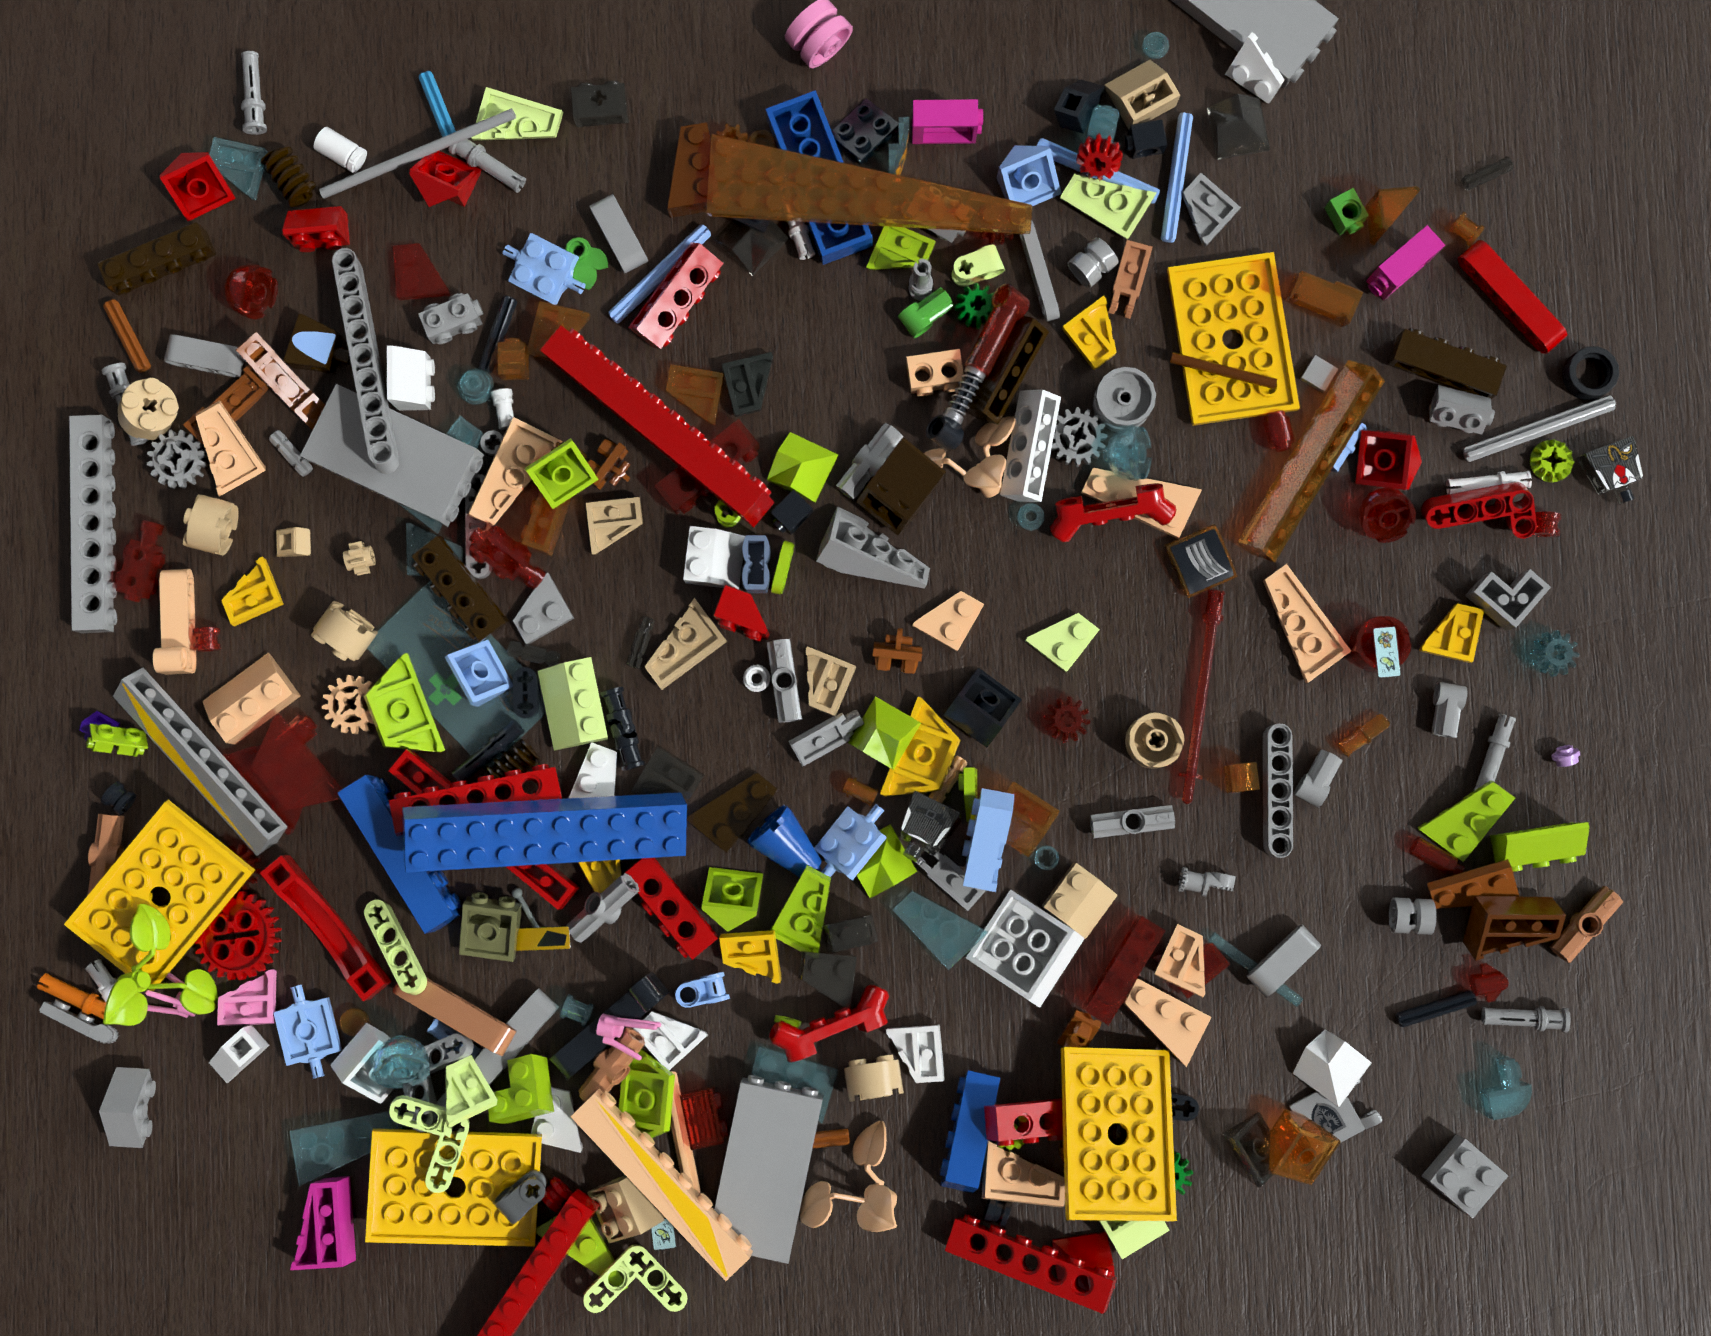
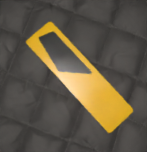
(543, 938)

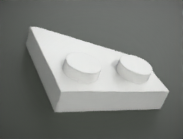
(1255, 70)
(671, 1040)
(920, 1050)

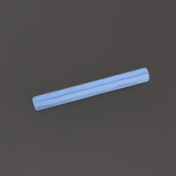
(1068, 158)
(1176, 177)
(656, 276)

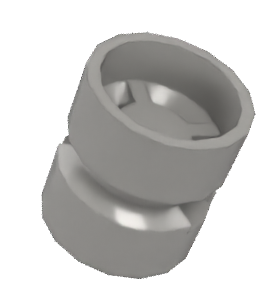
(1089, 265)
(1414, 916)

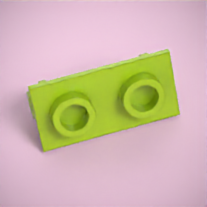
(129, 741)

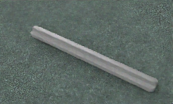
(1539, 428)

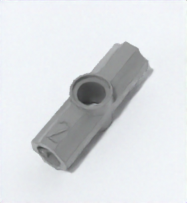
(869, 461)
(782, 663)
(1115, 822)
(603, 907)

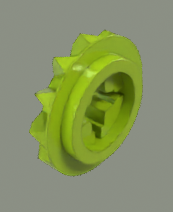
(1543, 469)

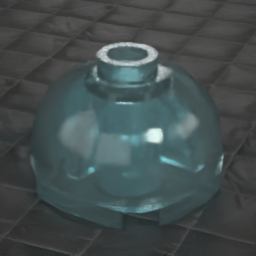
(1128, 454)
(400, 1062)

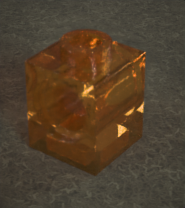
(513, 360)
(1241, 777)

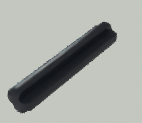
(497, 333)
(1436, 1008)

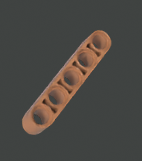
(460, 1015)

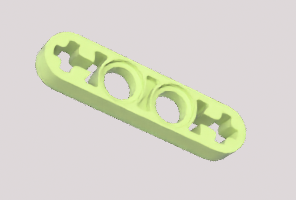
(392, 948)

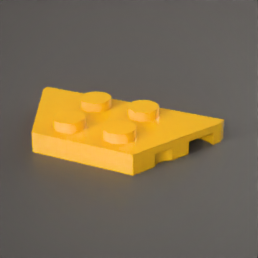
(926, 757)

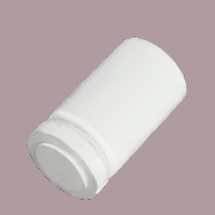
(340, 149)

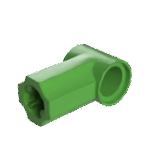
(920, 316)

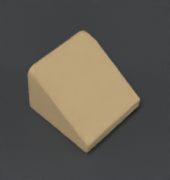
(293, 542)

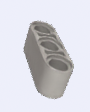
(618, 233)
(203, 356)
(1283, 960)

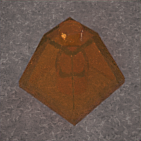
(1299, 1147)

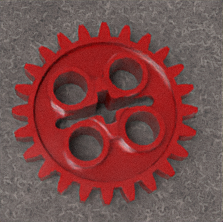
(240, 960)

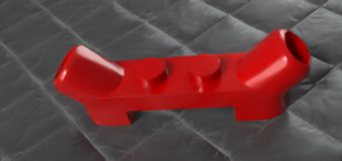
(1149, 501)
(800, 1043)

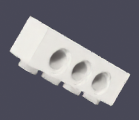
(1030, 446)

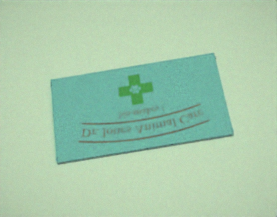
(430, 633)

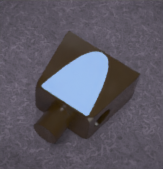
(315, 347)

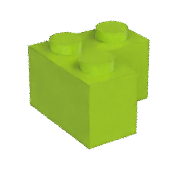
(529, 1091)

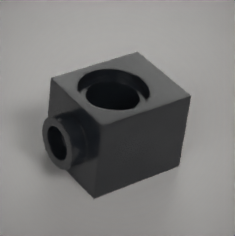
(1146, 139)
(791, 513)

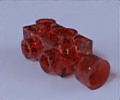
(504, 554)
(143, 569)

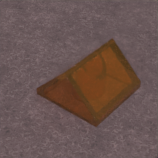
(1385, 209)

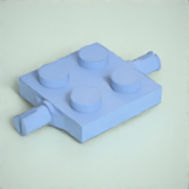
(543, 269)
(850, 842)
(307, 1031)

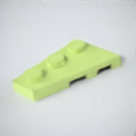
(531, 121)
(1108, 203)

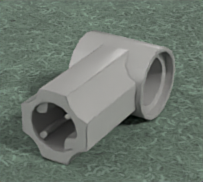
(1448, 702)
(1315, 784)

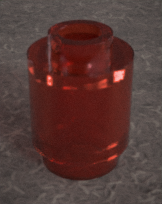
(1278, 431)
(304, 727)

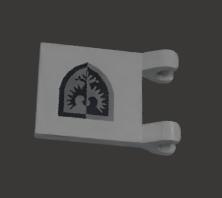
(1339, 1121)

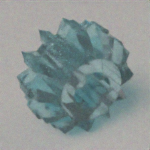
(1103, 121)
(1561, 661)

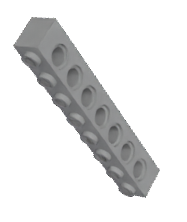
(82, 431)

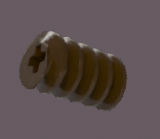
(288, 176)
(520, 760)

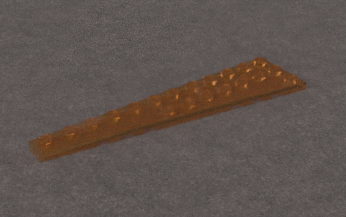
(793, 186)

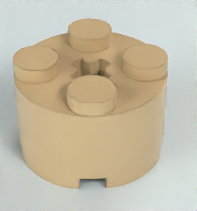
(148, 394)
(210, 524)
(344, 631)
(1158, 725)
(873, 1079)

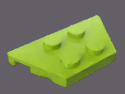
(402, 710)
(648, 1095)

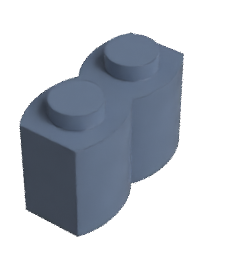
(757, 557)

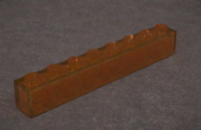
(1311, 460)

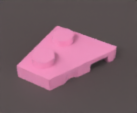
(250, 1003)

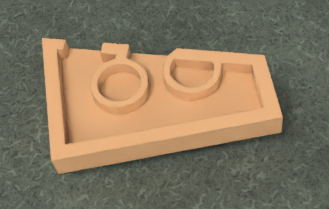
(227, 449)
(1017, 1180)

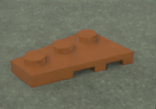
(1462, 888)

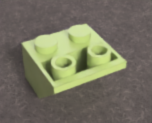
(1132, 1235)

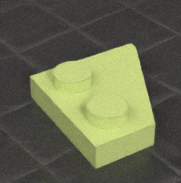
(1064, 640)

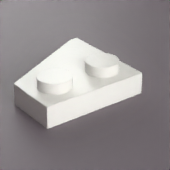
(558, 1127)

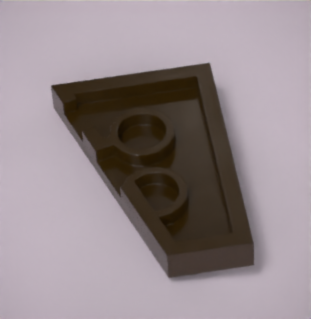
(733, 811)

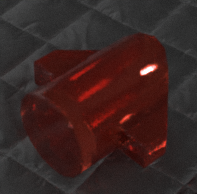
(1488, 982)

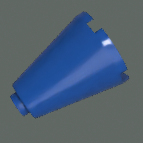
(785, 842)

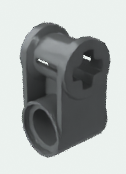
(518, 1198)

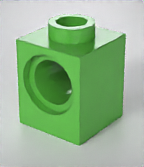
(1350, 201)

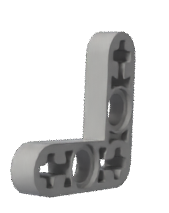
(447, 1058)

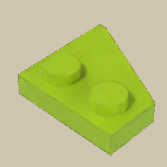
(899, 249)

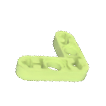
(438, 1128)
(630, 1272)

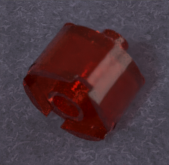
(1363, 642)

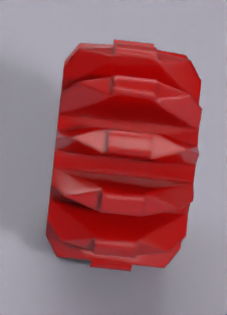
(1099, 157)

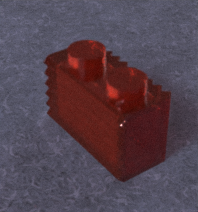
(703, 1117)

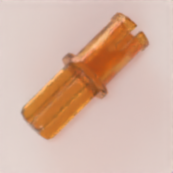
(1364, 734)

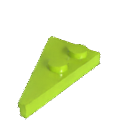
(589, 1251)

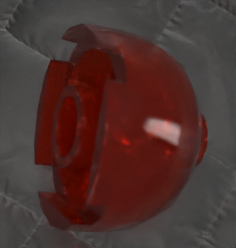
(250, 290)
(1386, 514)

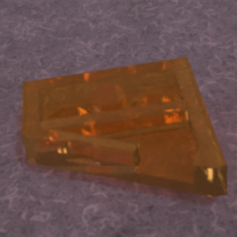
(548, 320)
(696, 390)

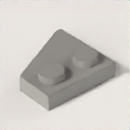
(1208, 208)
(542, 612)

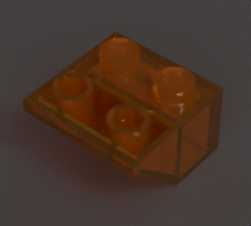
(1029, 819)

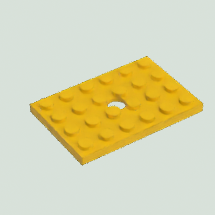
(1239, 297)
(167, 854)
(1125, 1179)
(408, 1212)

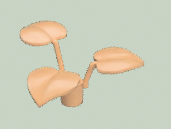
(988, 473)
(878, 1204)

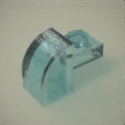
(1510, 1096)

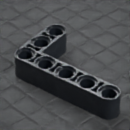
(588, 1044)

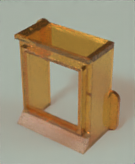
(1324, 297)

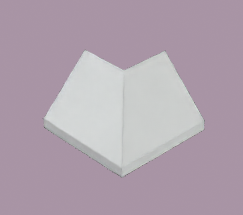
(1331, 1067)

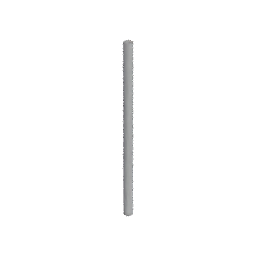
(417, 153)

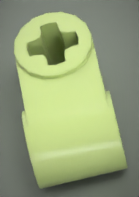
(981, 264)

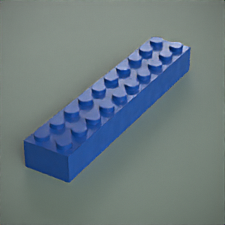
(543, 831)

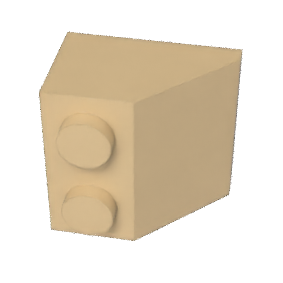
(1079, 900)

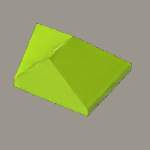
(802, 467)
(884, 733)
(886, 865)
(731, 896)

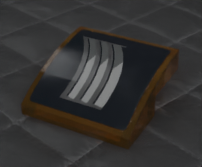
(1201, 560)

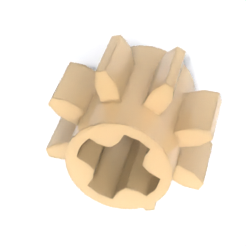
(359, 558)

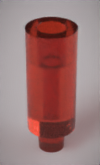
(1435, 856)

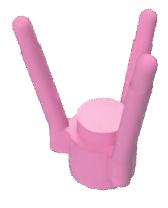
(178, 1010)
(613, 1026)

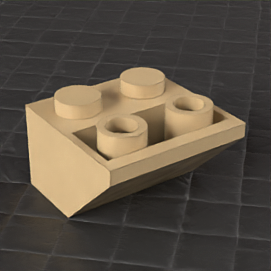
(1143, 93)
(624, 1209)

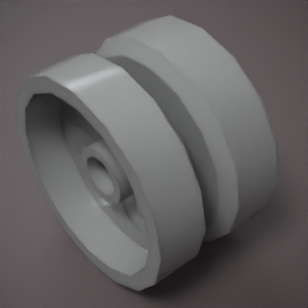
(1129, 385)

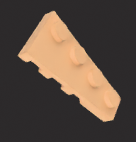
(507, 472)
(1106, 487)
(1307, 629)

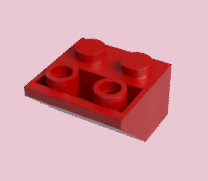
(317, 228)
(739, 611)

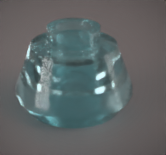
(475, 386)

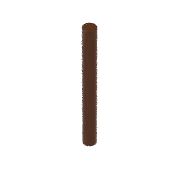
(1223, 370)

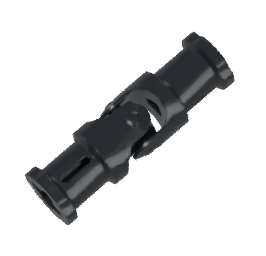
(621, 723)

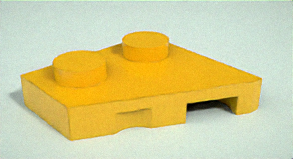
(252, 595)

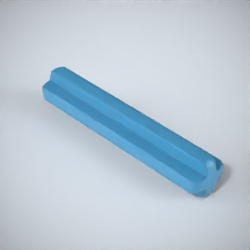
(436, 103)

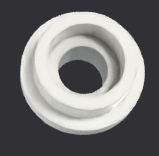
(756, 669)

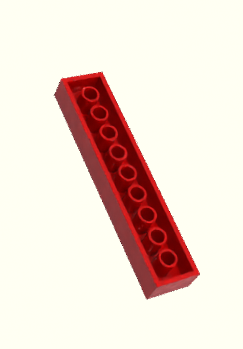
(657, 425)

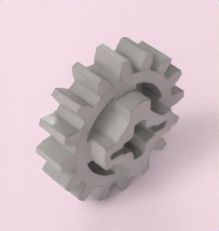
(1087, 440)
(167, 452)

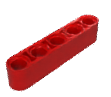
(1512, 296)

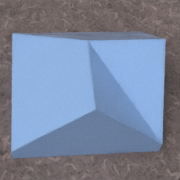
(1029, 175)

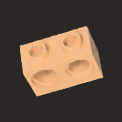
(933, 364)

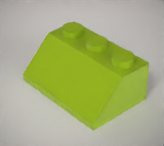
(1541, 845)

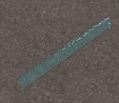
(1249, 964)

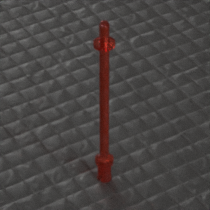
(1212, 619)

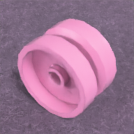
(818, 33)

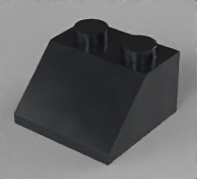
(982, 707)

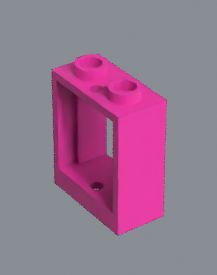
(946, 121)
(1404, 263)

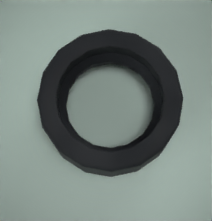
(1609, 364)

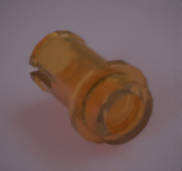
(859, 791)

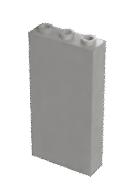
(1284, 28)
(431, 469)
(768, 1163)

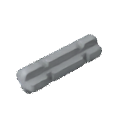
(290, 453)

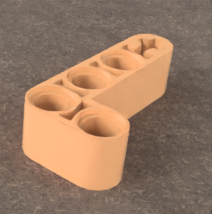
(177, 622)

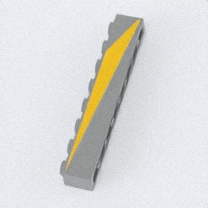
(199, 761)

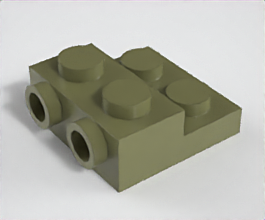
(490, 927)

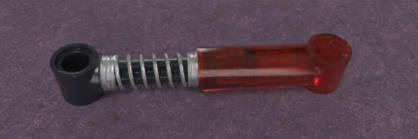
(1008, 307)

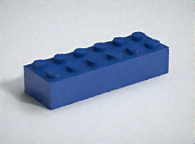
(804, 129)
(422, 891)

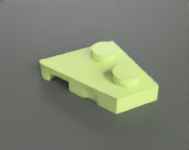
(466, 1091)

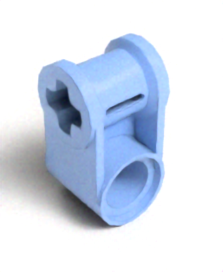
(704, 990)

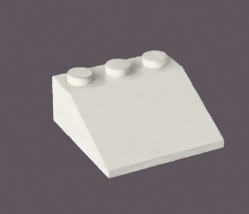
(1025, 948)

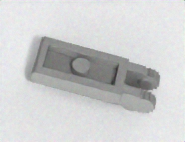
(951, 879)
(82, 1023)

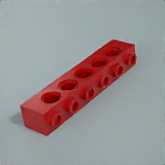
(542, 775)
(962, 1245)

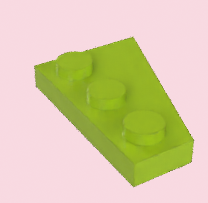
(1469, 820)
(804, 912)

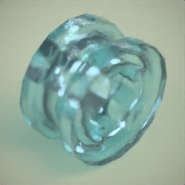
(1054, 862)

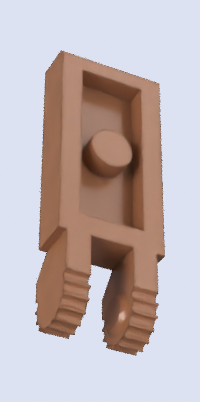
(1130, 275)

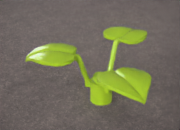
(126, 1004)

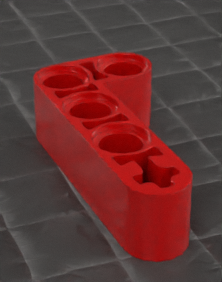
(1477, 511)

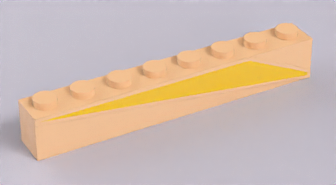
(663, 1184)

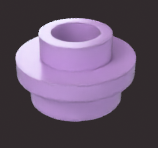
(1566, 756)

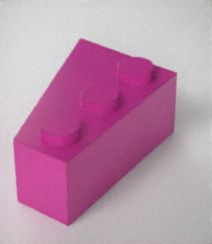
(327, 1226)

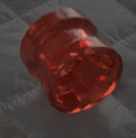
(1547, 524)
(206, 639)

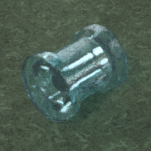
(576, 1010)

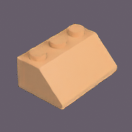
(250, 699)

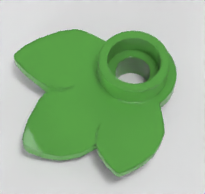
(588, 262)

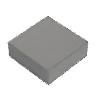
(1319, 374)

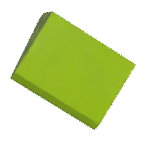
(561, 473)

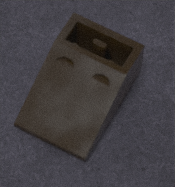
(901, 486)

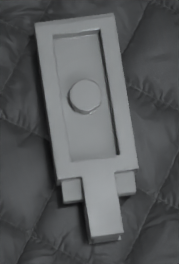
(825, 736)

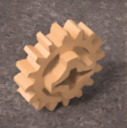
(344, 712)

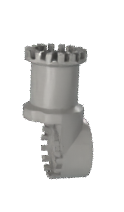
(1201, 882)

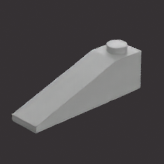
(861, 552)

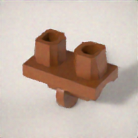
(614, 455)
(909, 654)
(1079, 1031)

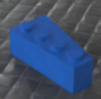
(968, 1139)

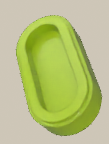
(782, 567)

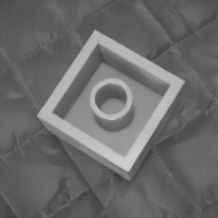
(1464, 1176)

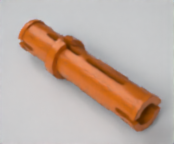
(87, 1002)

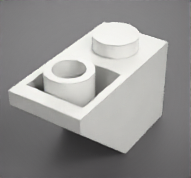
(238, 1052)

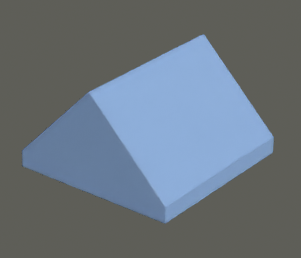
(479, 672)

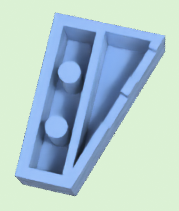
(987, 838)

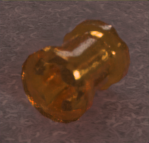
(1466, 229)

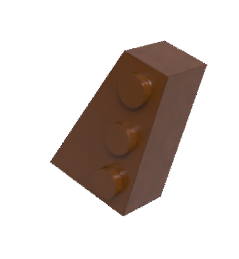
(690, 171)
(1511, 921)

